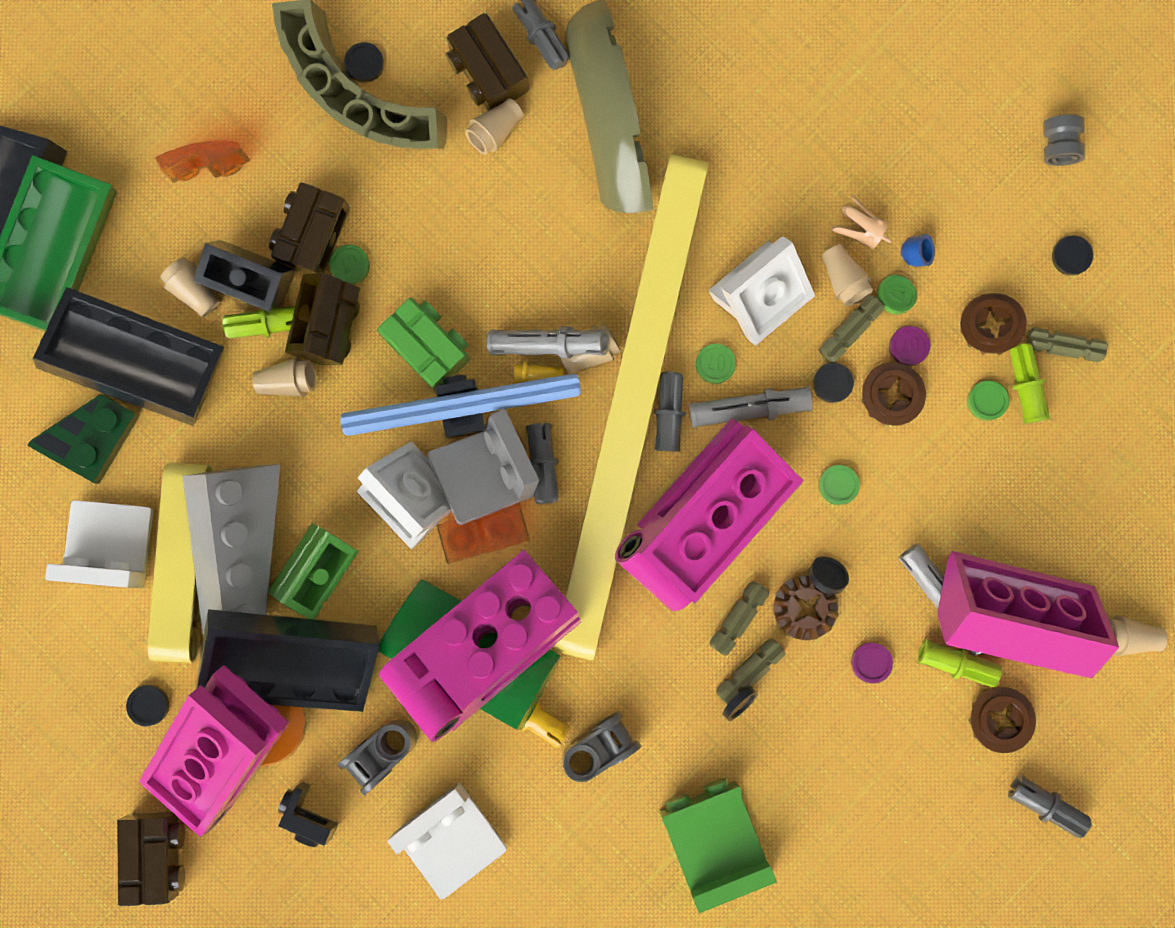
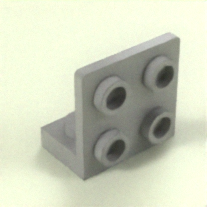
(484, 471)

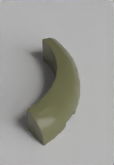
(310, 51)
(608, 110)

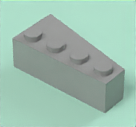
(232, 536)

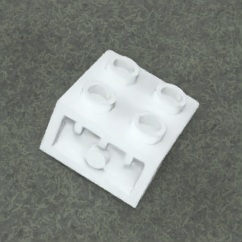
(105, 545)
(449, 841)

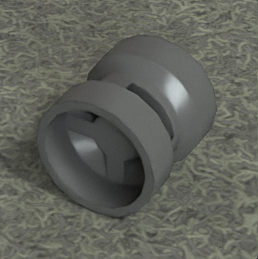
(1064, 140)

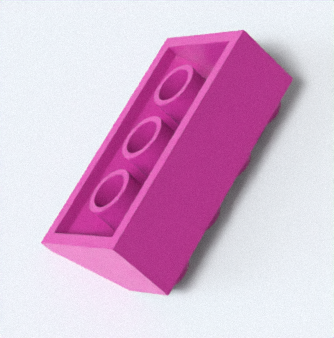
(1024, 616)

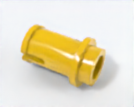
(527, 373)
(546, 726)

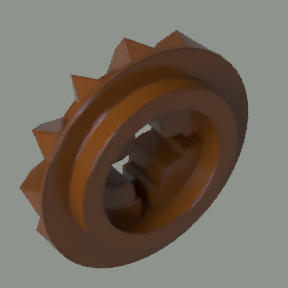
(1003, 310)
(908, 384)
(786, 609)
(1019, 712)

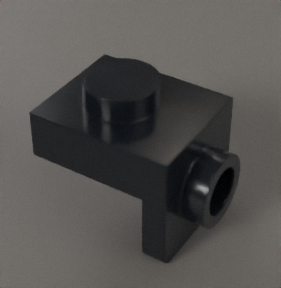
(465, 424)
(307, 826)

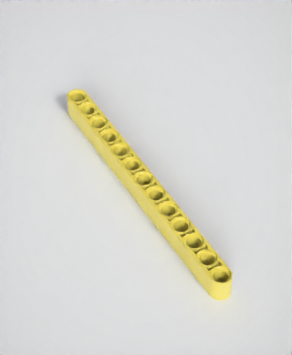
(633, 402)

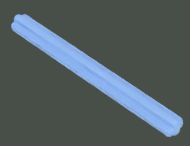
(460, 404)

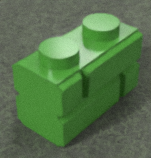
(423, 343)
(312, 572)

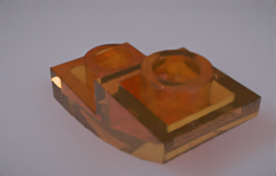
(219, 157)
(483, 535)

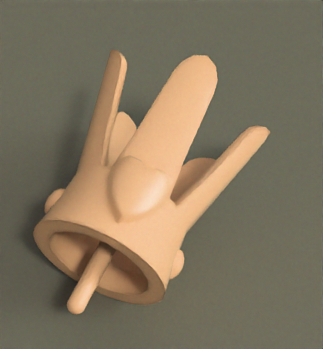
(873, 226)

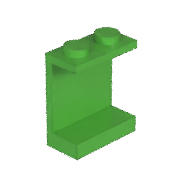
(716, 845)

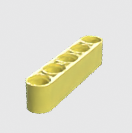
(174, 603)

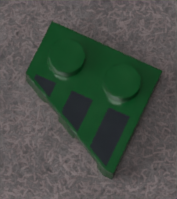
(88, 437)

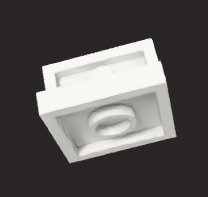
(764, 289)
(405, 493)

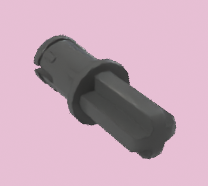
(542, 33)
(669, 413)
(543, 462)
(1049, 807)

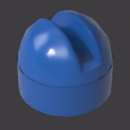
(918, 250)

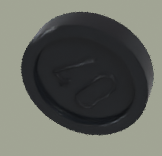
(364, 62)
(1072, 255)
(833, 382)
(828, 575)
(740, 703)
(147, 705)

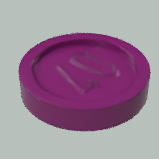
(909, 345)
(872, 663)

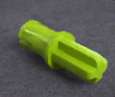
(258, 322)
(1029, 384)
(959, 663)

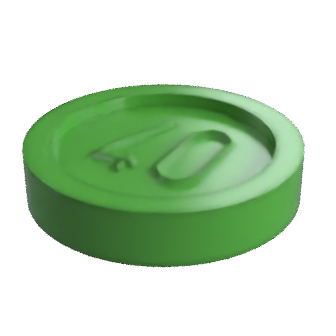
(349, 264)
(896, 294)
(715, 363)
(988, 400)
(839, 485)

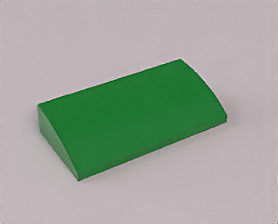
(49, 239)
(428, 605)

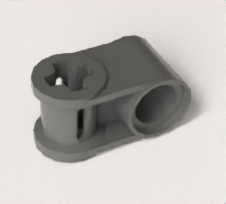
(601, 747)
(375, 758)

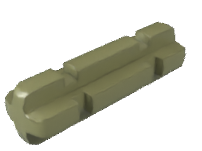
(851, 328)
(1067, 344)
(739, 618)
(751, 670)

